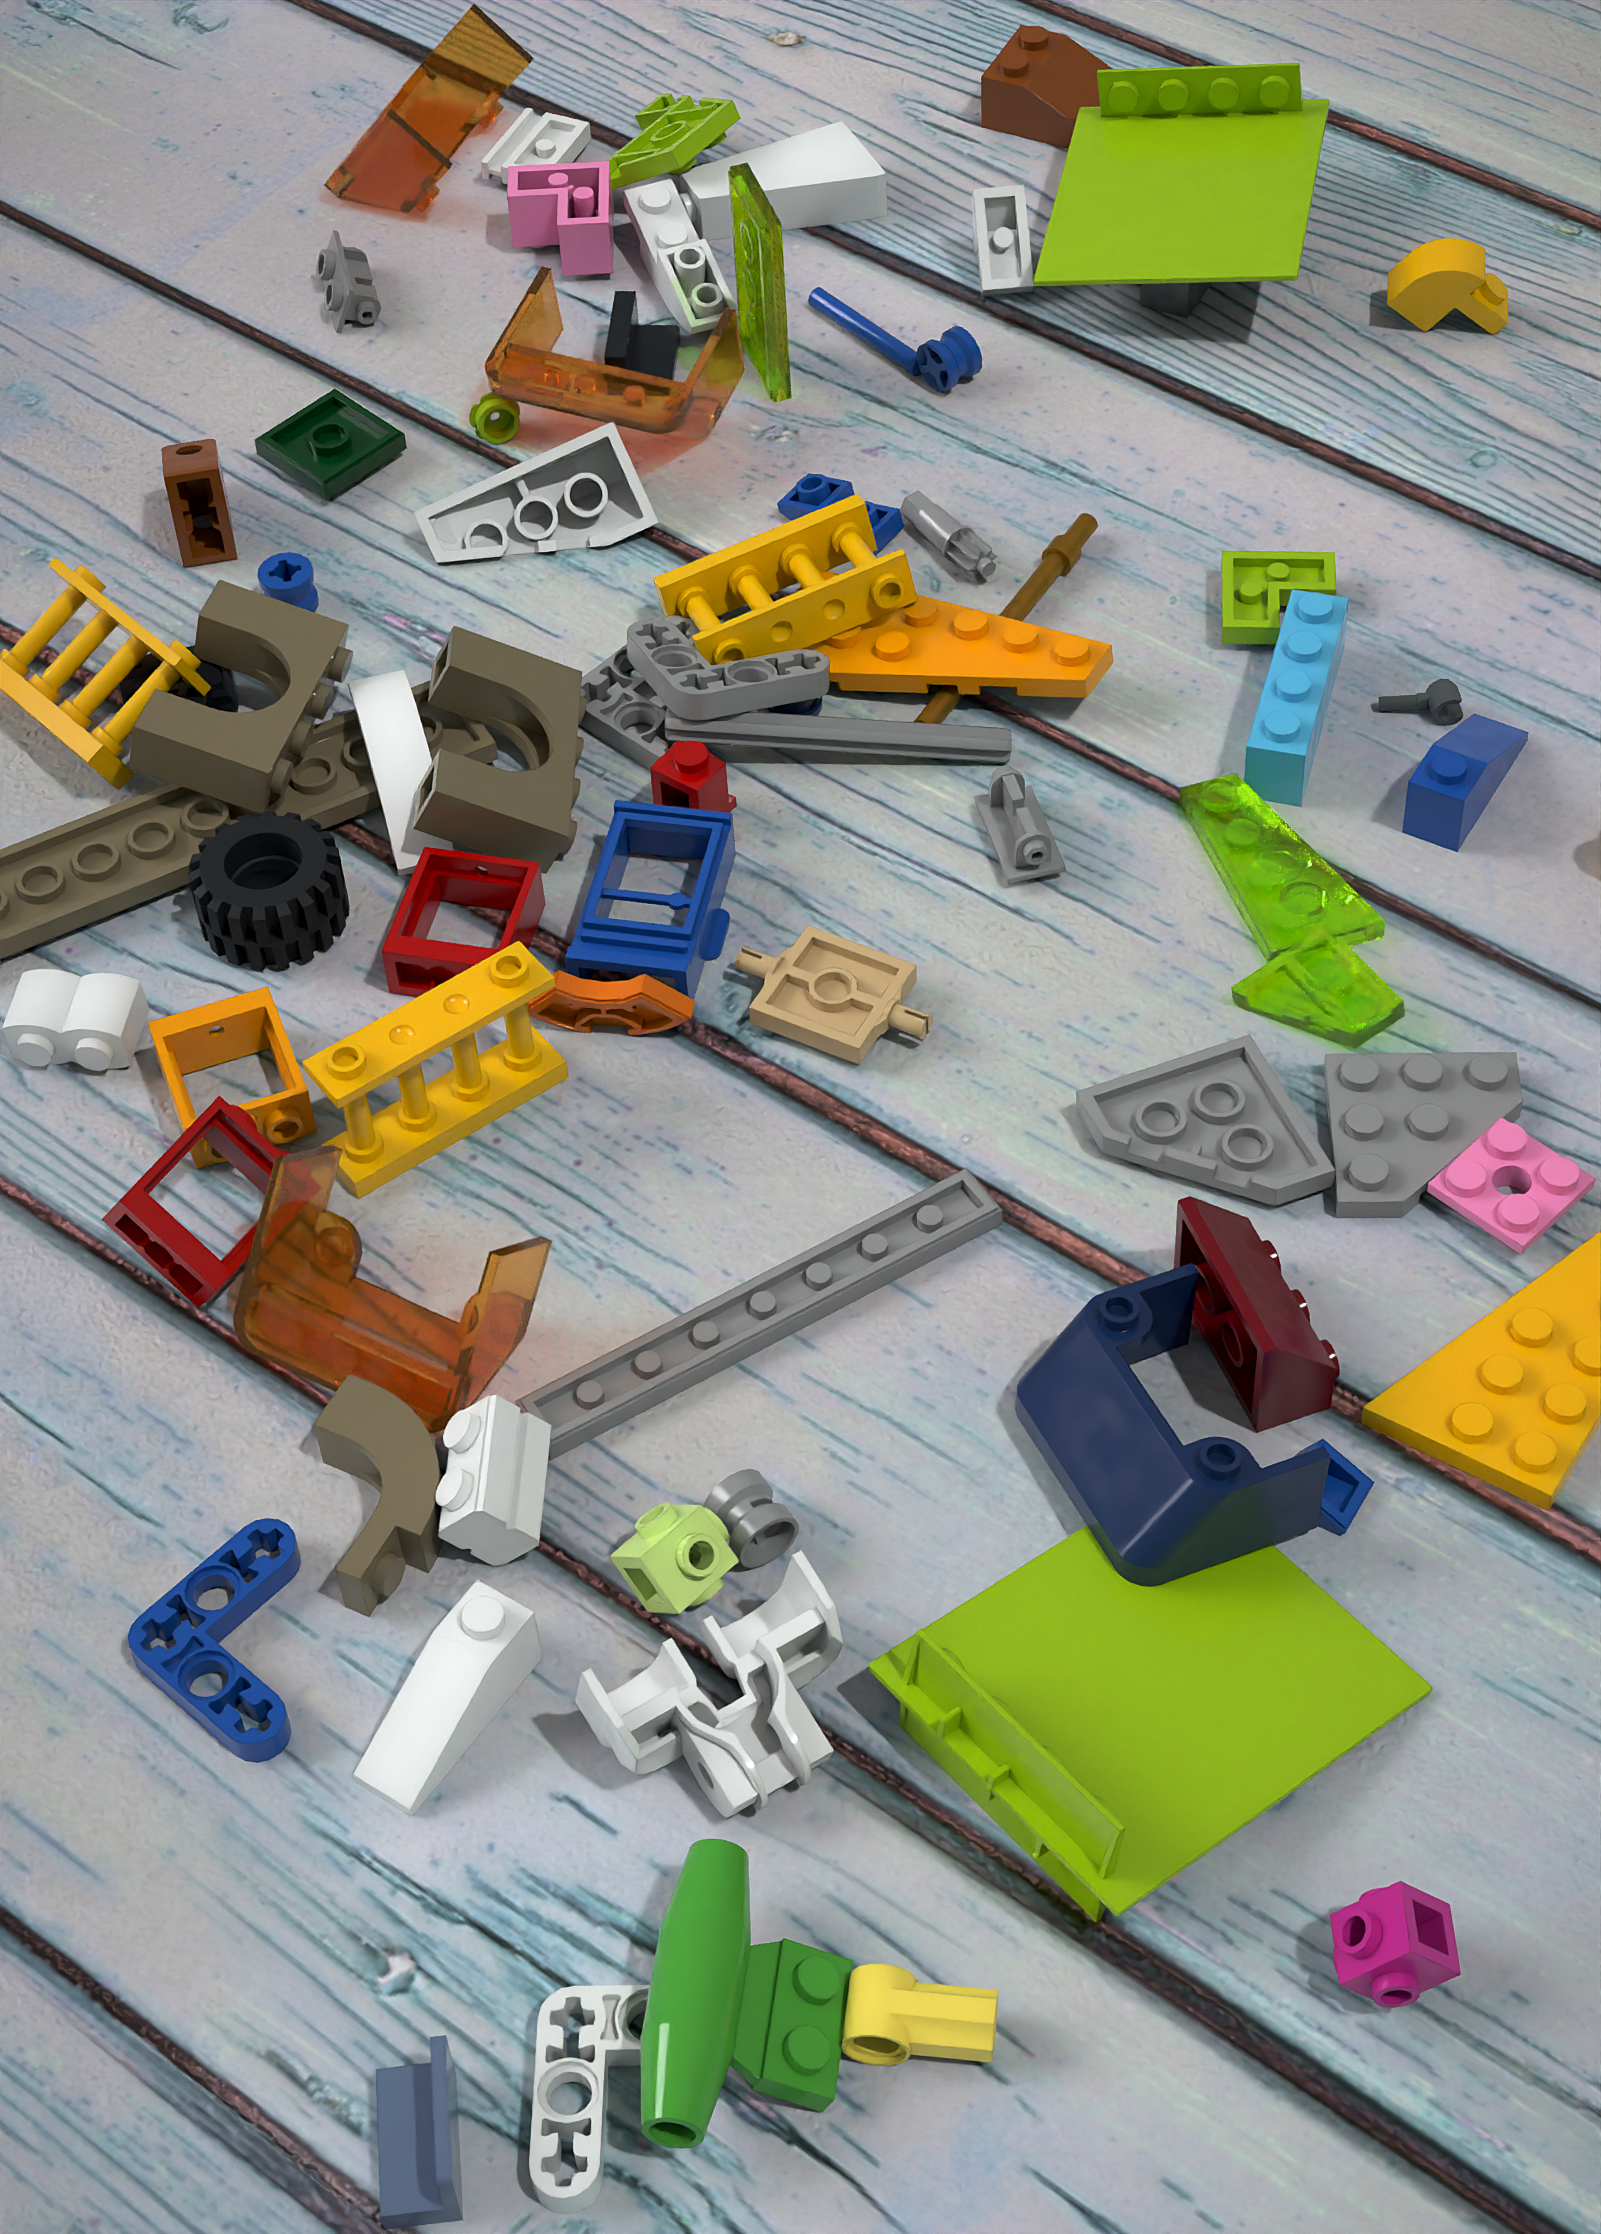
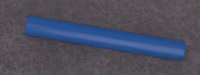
(864, 330)

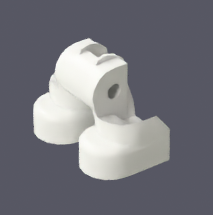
(752, 1742)

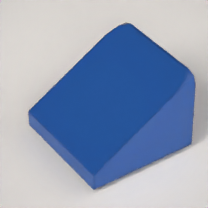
(1343, 1491)

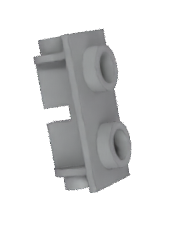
(347, 284)
(1018, 828)

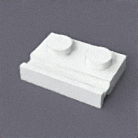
(536, 142)

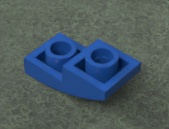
(819, 491)

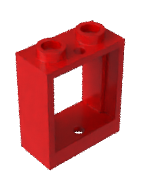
(420, 964)
(167, 1242)

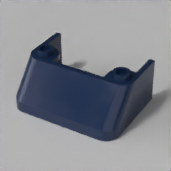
(1140, 1490)

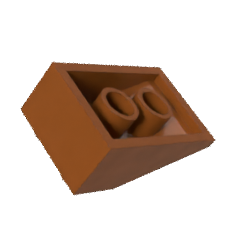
(1039, 86)

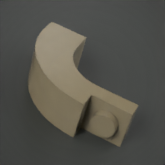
(389, 1447)

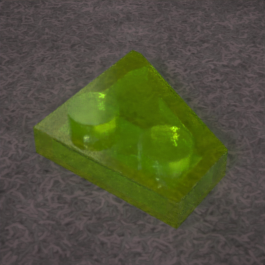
(1322, 991)

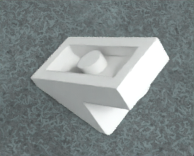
(1002, 240)

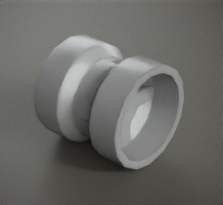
(755, 1524)

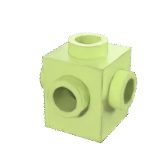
(675, 1557)

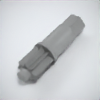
(953, 539)

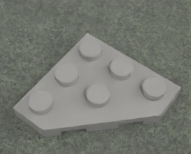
(1406, 1119)
(1211, 1121)

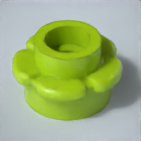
(496, 430)

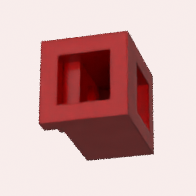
(691, 774)

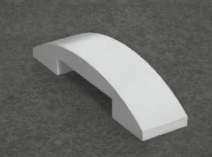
(397, 759)

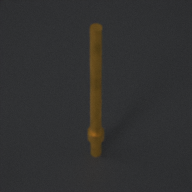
(1057, 560)

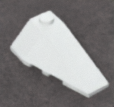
(553, 502)

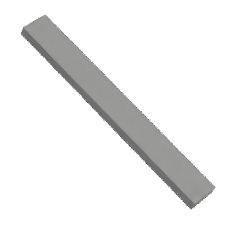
(761, 1311)

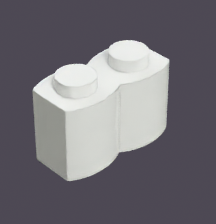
(75, 1019)

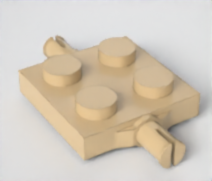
(833, 994)

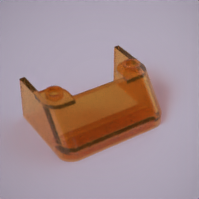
(430, 117)
(529, 373)
(324, 1322)

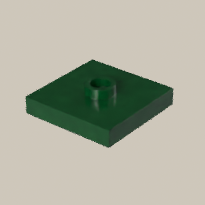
(330, 444)

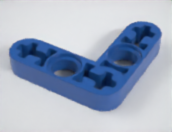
(198, 1649)

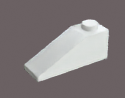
(450, 1695)

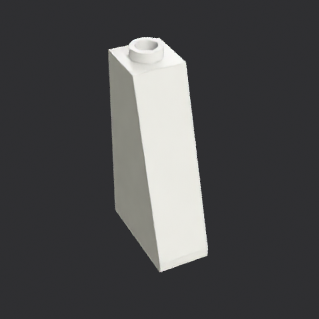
(806, 177)

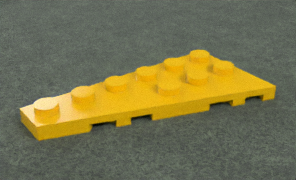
(1515, 1389)

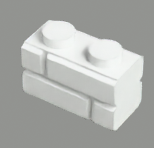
(494, 1480)

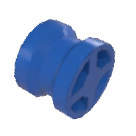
(949, 359)
(289, 579)

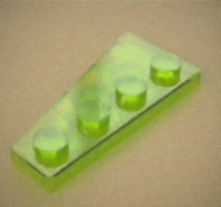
(1271, 871)

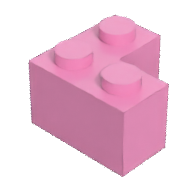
(565, 208)

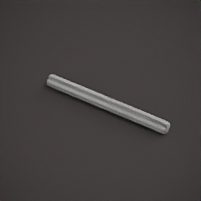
(846, 735)

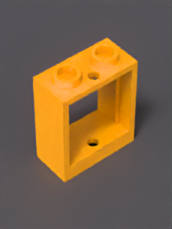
(247, 1027)

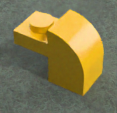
(1446, 277)

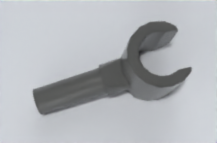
(1440, 697)

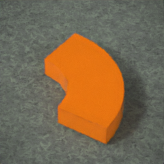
(636, 1003)

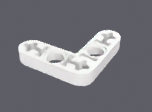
(602, 2044)

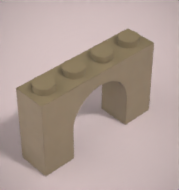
(537, 709)
(246, 753)

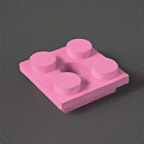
(1515, 1159)

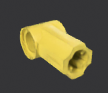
(899, 2017)

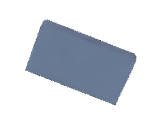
(419, 2141)

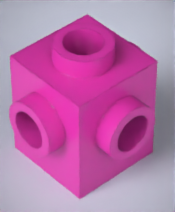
(1394, 1944)

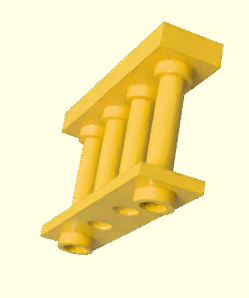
(778, 560)
(71, 719)
(456, 1103)

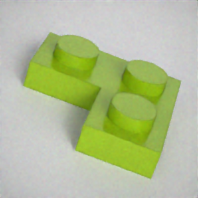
(1260, 582)

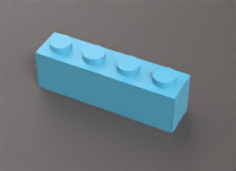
(1296, 697)

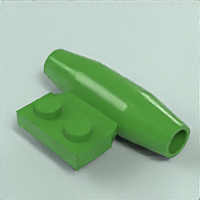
(724, 2003)

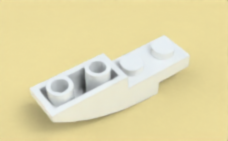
(676, 257)

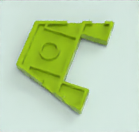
(671, 137)

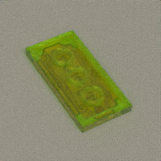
(760, 281)

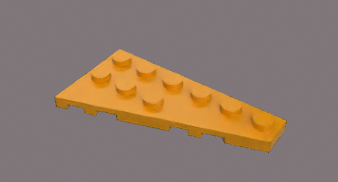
(962, 648)

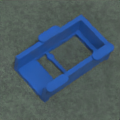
(654, 947)

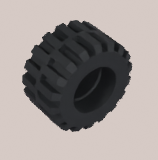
(269, 890)

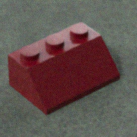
(1253, 1318)

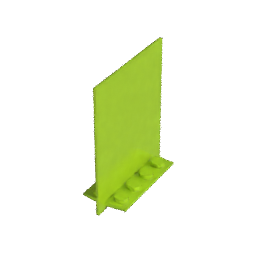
(1187, 178)
(1137, 1719)

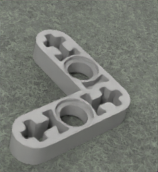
(705, 691)
(622, 700)

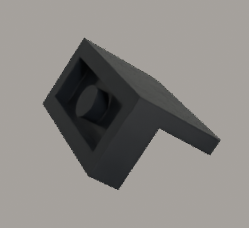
(640, 347)

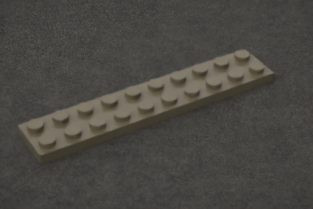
(149, 840)

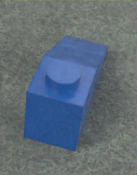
(1459, 780)

